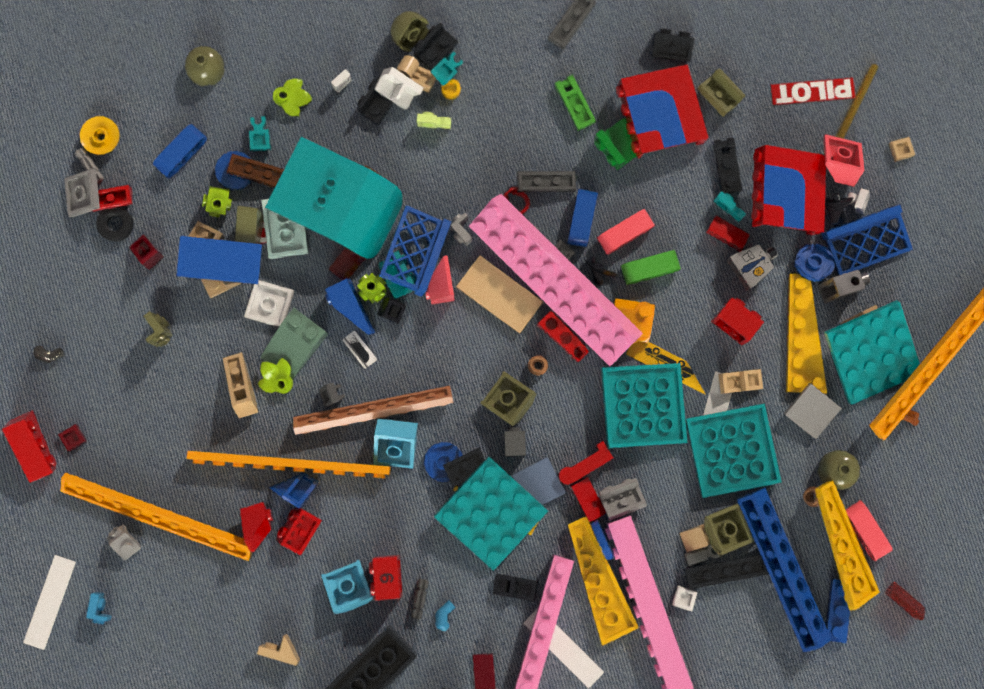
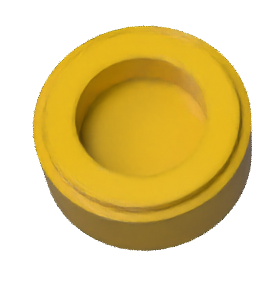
(451, 89)

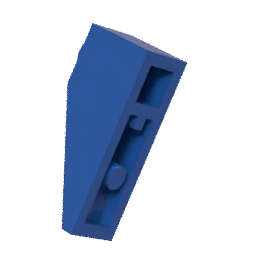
(346, 301)

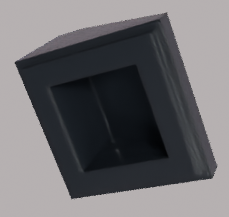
(391, 310)

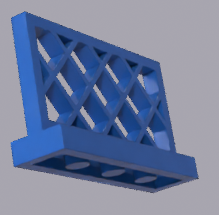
(867, 222)
(432, 251)

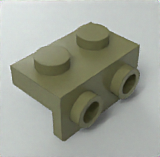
(721, 92)
(159, 325)

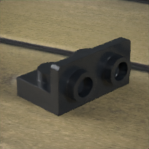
(673, 45)
(435, 46)
(374, 105)
(462, 467)

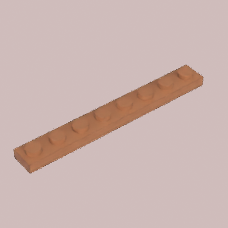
(372, 410)

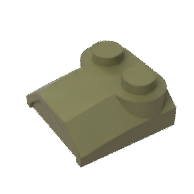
(509, 399)
(727, 529)

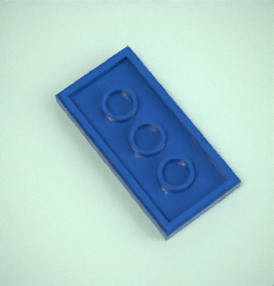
(219, 260)

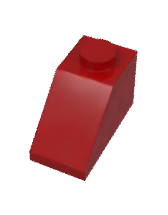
(255, 524)

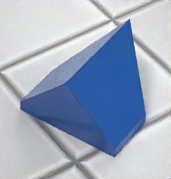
(296, 489)

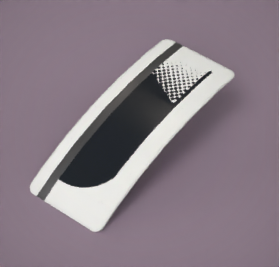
(359, 349)

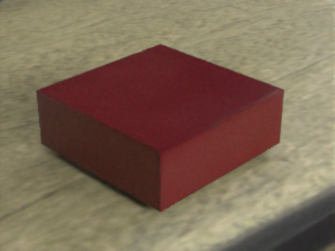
(72, 437)

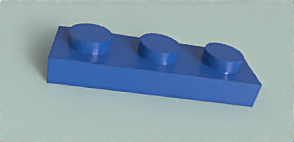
(837, 613)

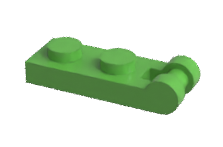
(575, 103)

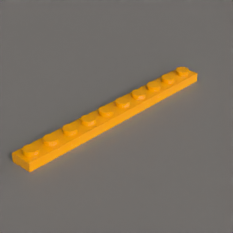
(929, 368)
(280, 463)
(155, 516)

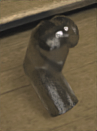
(47, 356)

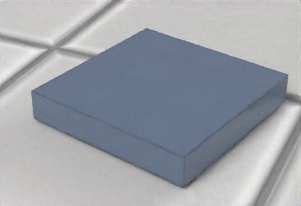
(540, 481)

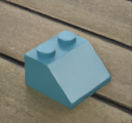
(395, 443)

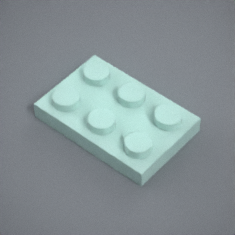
(283, 235)

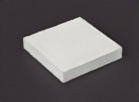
(269, 303)

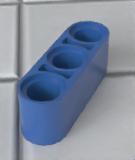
(180, 151)
(582, 218)

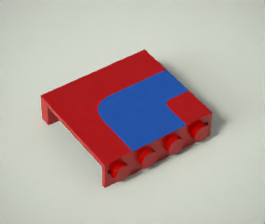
(661, 110)
(789, 189)

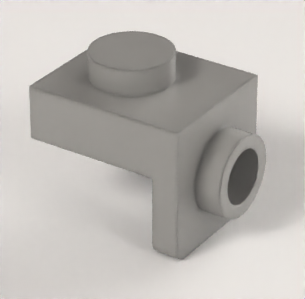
(461, 234)
(123, 542)

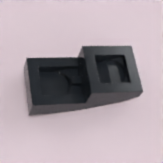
(515, 587)

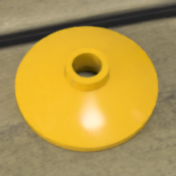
(93, 129)

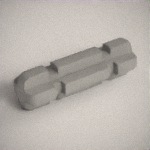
(88, 163)

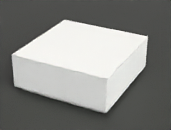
(341, 81)
(684, 598)

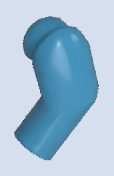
(441, 616)

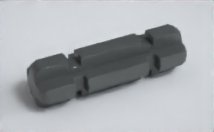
(419, 599)

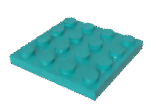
(873, 352)
(643, 405)
(733, 450)
(490, 513)

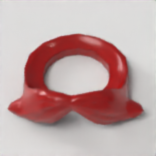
(513, 190)

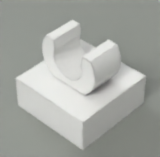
(860, 201)

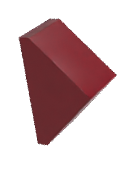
(146, 252)

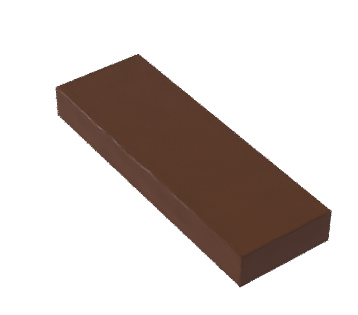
(254, 170)

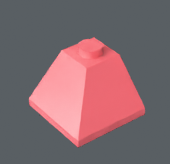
(843, 159)
(440, 285)

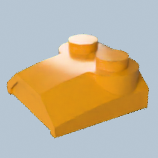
(640, 314)

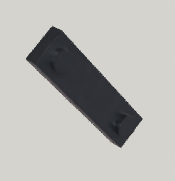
(725, 571)

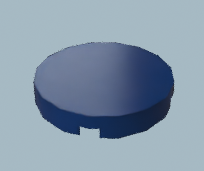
(229, 181)
(814, 262)
(438, 456)
(602, 540)

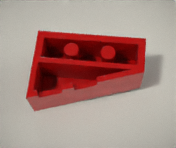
(29, 446)

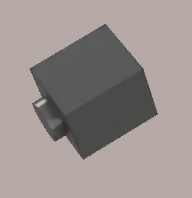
(515, 442)

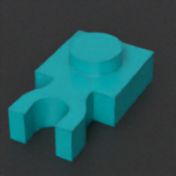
(446, 69)
(259, 137)
(727, 203)

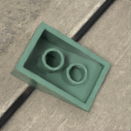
(294, 341)

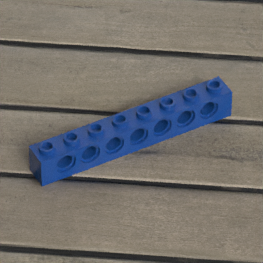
(784, 570)

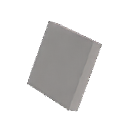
(82, 193)
(812, 410)

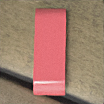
(625, 231)
(868, 531)

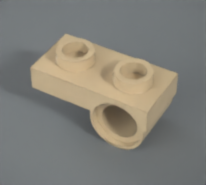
(410, 67)

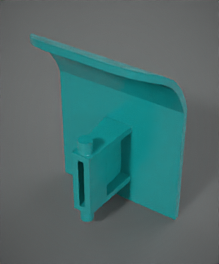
(336, 198)

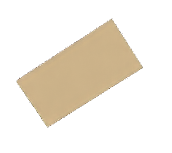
(499, 294)

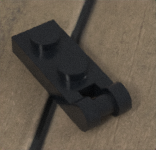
(727, 166)

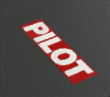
(813, 91)

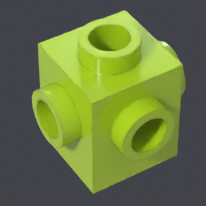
(217, 194)
(375, 294)

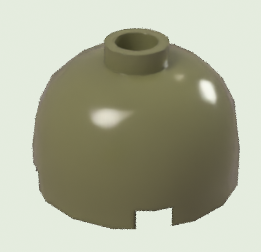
(408, 30)
(204, 66)
(839, 467)

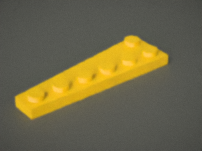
(803, 341)
(850, 560)
(606, 599)

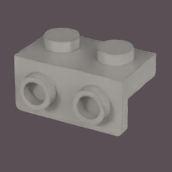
(622, 498)

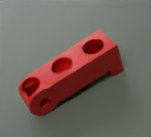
(563, 336)
(571, 474)

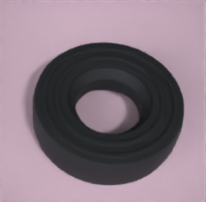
(123, 232)

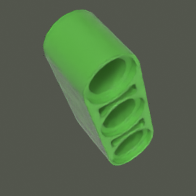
(650, 267)

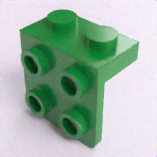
(615, 144)

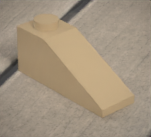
(240, 386)

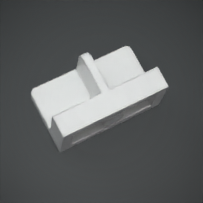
(397, 87)

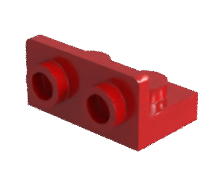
(298, 530)

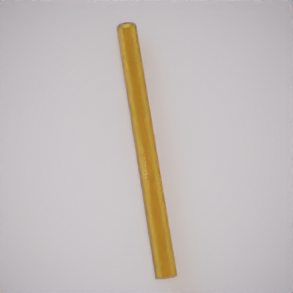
(857, 101)

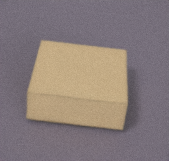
(902, 149)

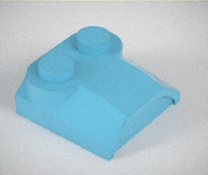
(347, 588)

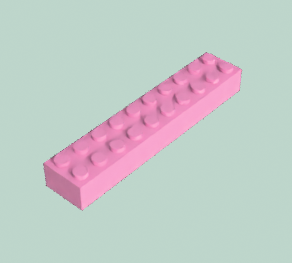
(555, 279)

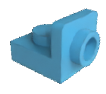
(95, 607)

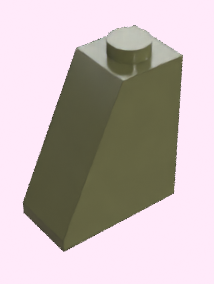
(249, 225)

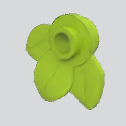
(294, 98)
(273, 374)

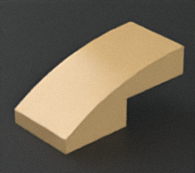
(740, 381)

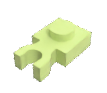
(429, 120)

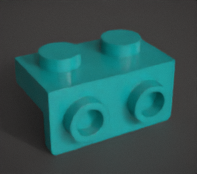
(395, 289)

